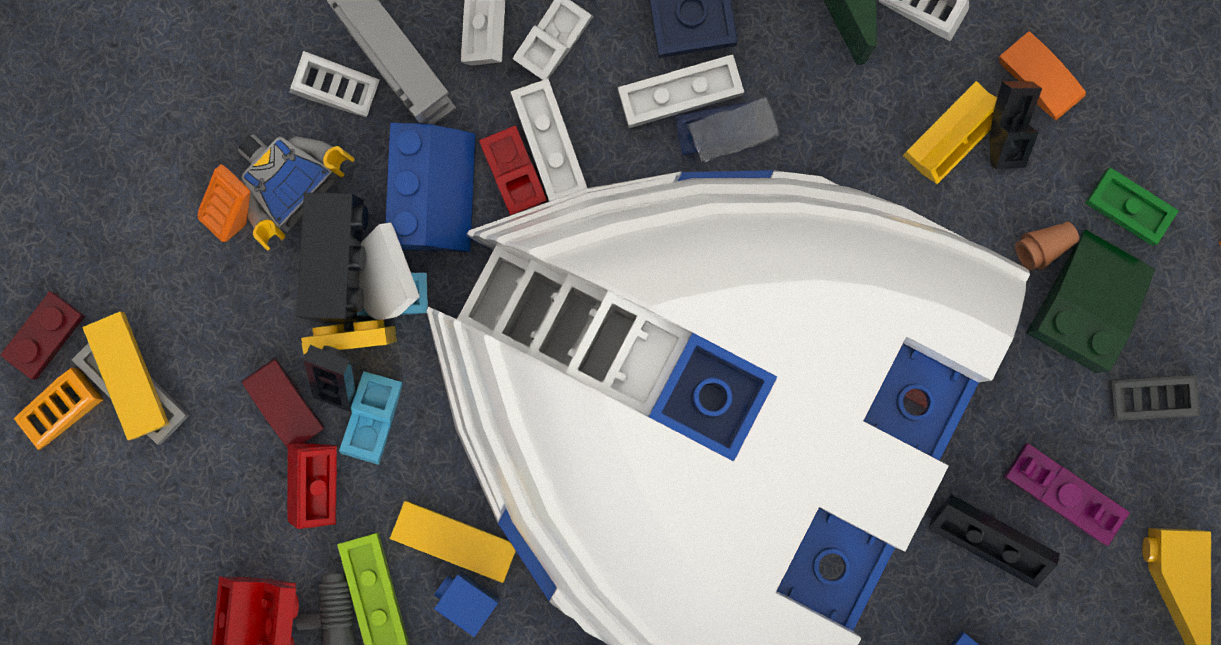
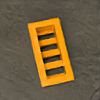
(83, 388)

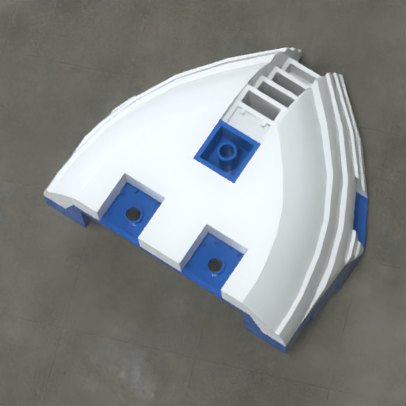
(707, 396)

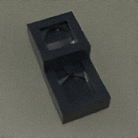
(1010, 129)

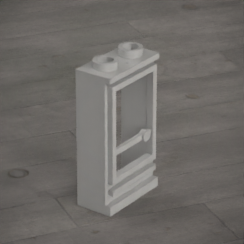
(395, 59)

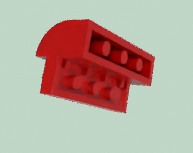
(254, 611)

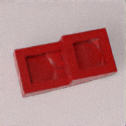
(512, 170)

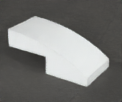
(552, 38)

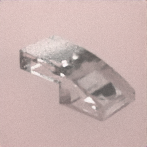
(734, 130)

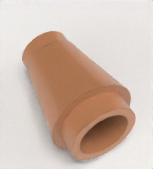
(1045, 245)

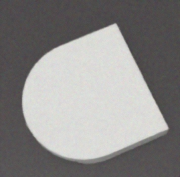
(386, 276)

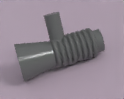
(334, 614)

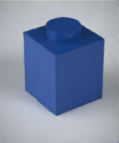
(465, 602)

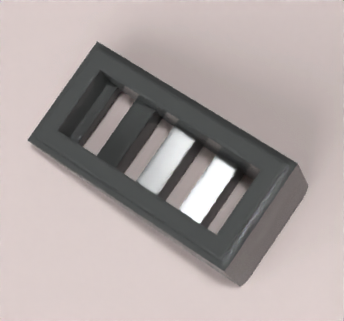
(1190, 397)

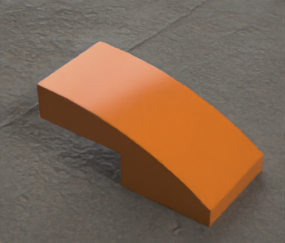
(1034, 62)

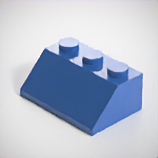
(430, 186)

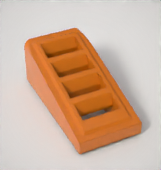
(224, 204)

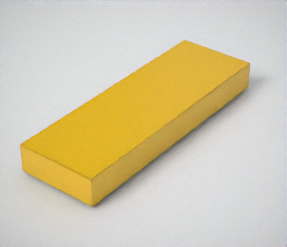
(125, 375)
(453, 541)

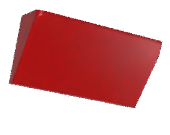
(311, 485)

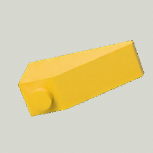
(1182, 574)

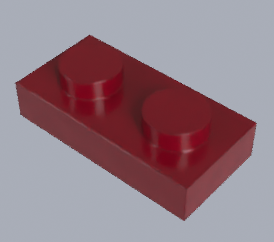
(42, 335)

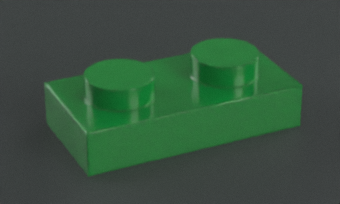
(1131, 206)

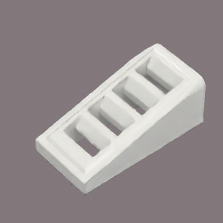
(932, 22)
(330, 99)

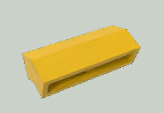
(953, 134)

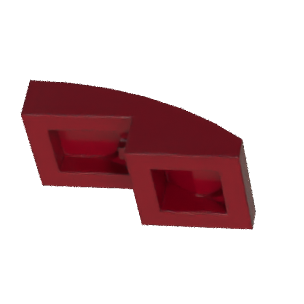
(282, 404)

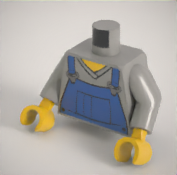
(281, 176)

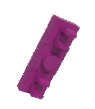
(1066, 494)

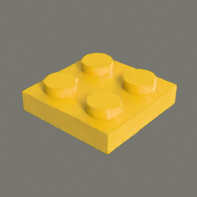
(364, 335)

